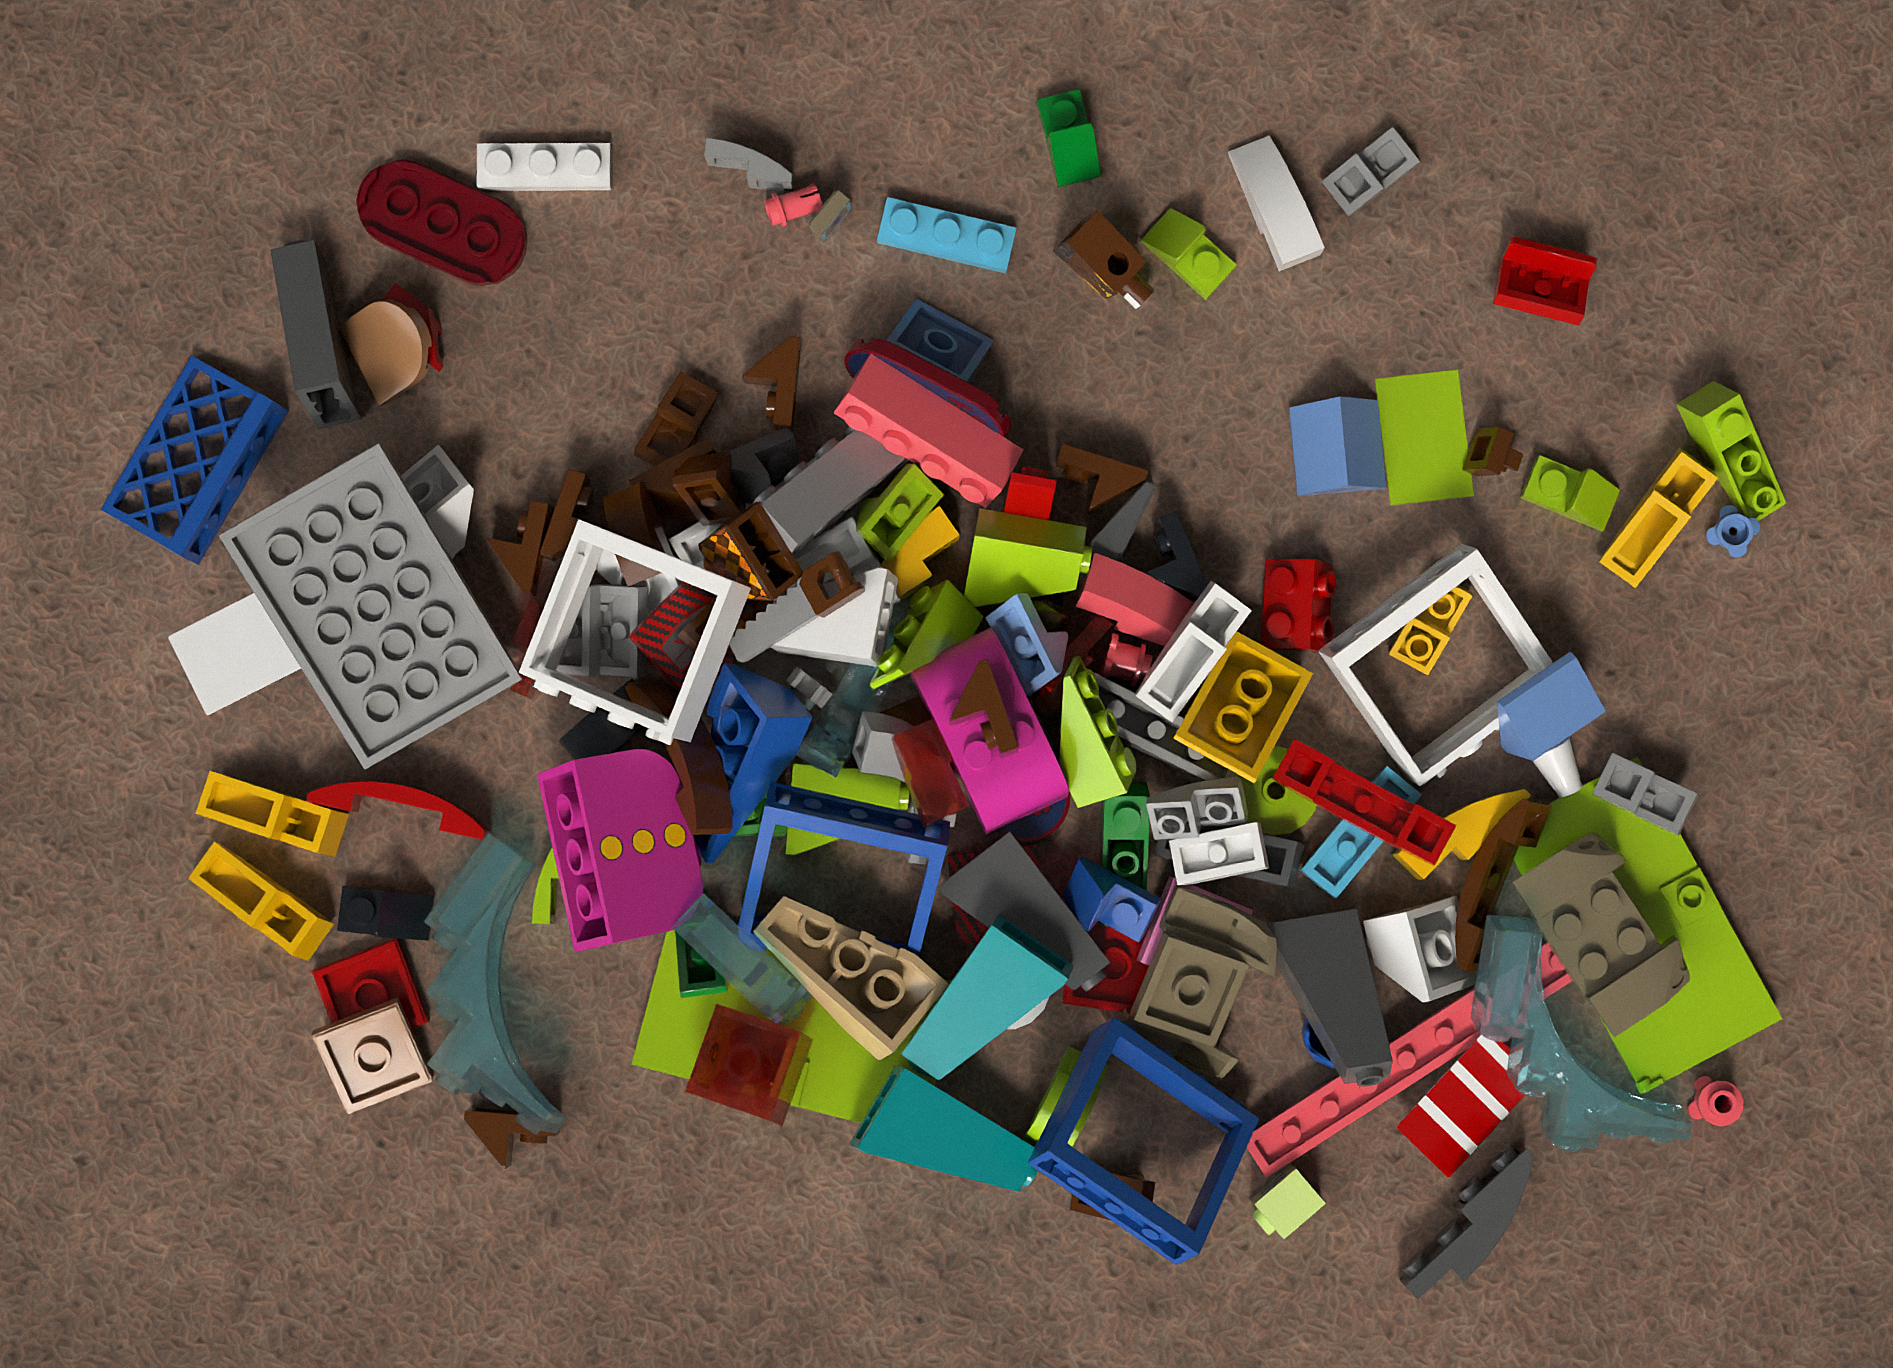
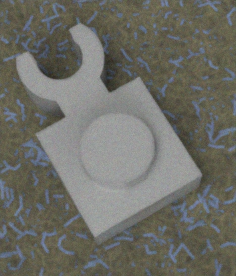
(808, 690)

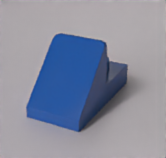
(1105, 897)

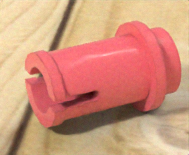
(792, 205)

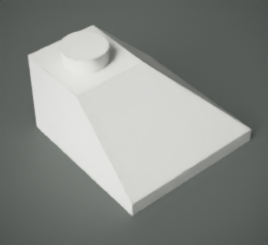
(442, 496)
(1419, 948)

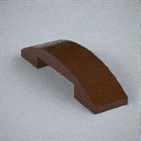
(705, 790)
(1488, 873)

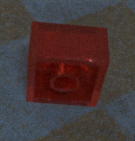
(749, 1064)

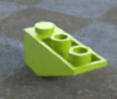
(1732, 449)
(935, 622)
(1090, 748)

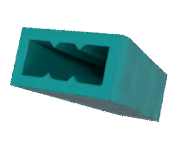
(989, 993)
(937, 1132)

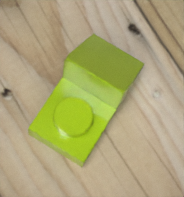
(1188, 252)
(1571, 493)
(900, 509)

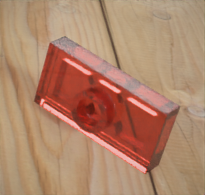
(1079, 647)

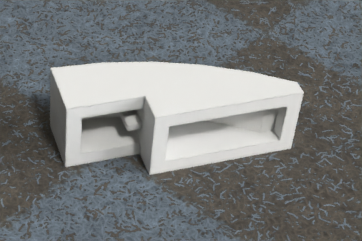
(1276, 203)
(1192, 651)

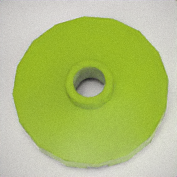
(1278, 815)

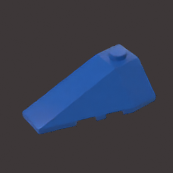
(756, 736)

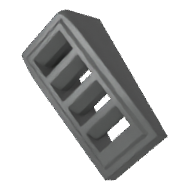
(1116, 533)

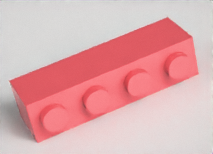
(928, 431)

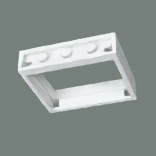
(563, 607)
(1397, 611)

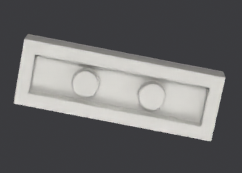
(544, 166)

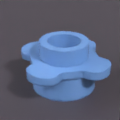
(1745, 528)

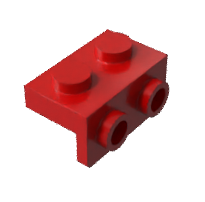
(1544, 280)
(1297, 604)

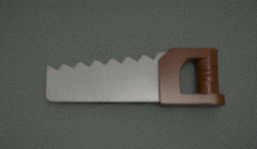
(798, 607)

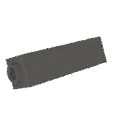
(313, 336)
(1011, 884)
(1334, 985)

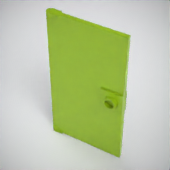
(1666, 885)
(838, 1072)

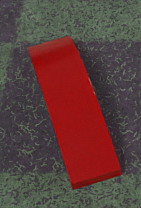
(349, 795)
(1363, 803)

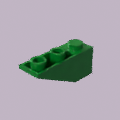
(1126, 835)

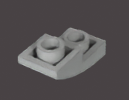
(1206, 803)

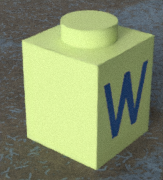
(1285, 1203)

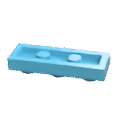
(946, 235)
(1348, 847)

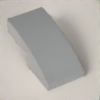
(762, 170)
(1370, 172)
(1645, 794)

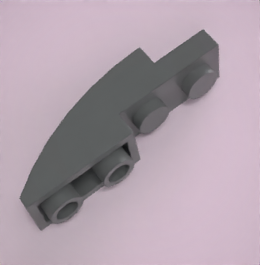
(1487, 1211)

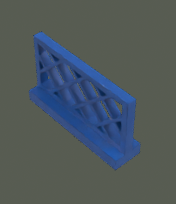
(220, 485)

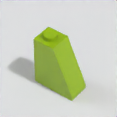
(1024, 556)
(849, 784)

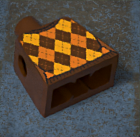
(752, 554)

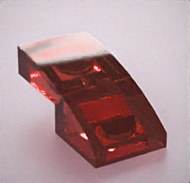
(523, 638)
(928, 772)

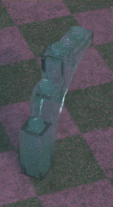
(468, 988)
(1578, 1102)

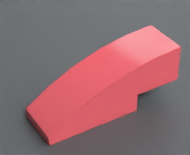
(1132, 599)

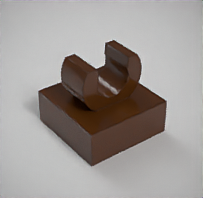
(1491, 452)

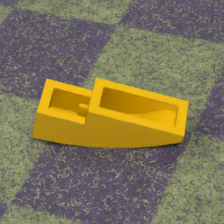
(1658, 517)
(925, 543)
(272, 814)
(1473, 825)
(261, 901)

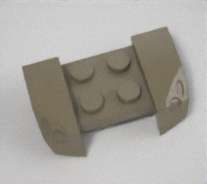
(1601, 933)
(1198, 978)

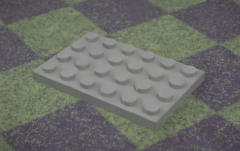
(371, 605)

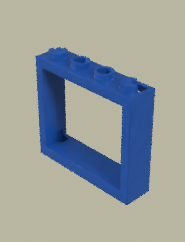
(852, 822)
(1108, 1193)

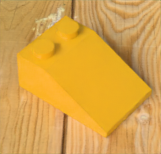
(1243, 706)

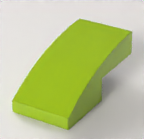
(545, 895)

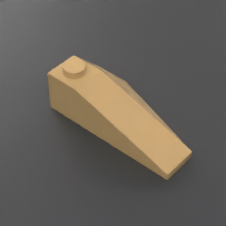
(858, 980)

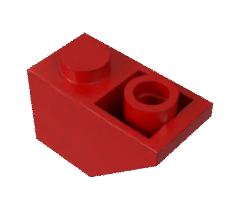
(1030, 494)

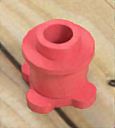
(1125, 661)
(1705, 1097)

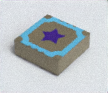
(829, 215)

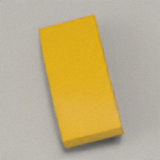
(1427, 634)

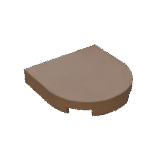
(388, 347)

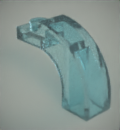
(834, 733)
(742, 961)

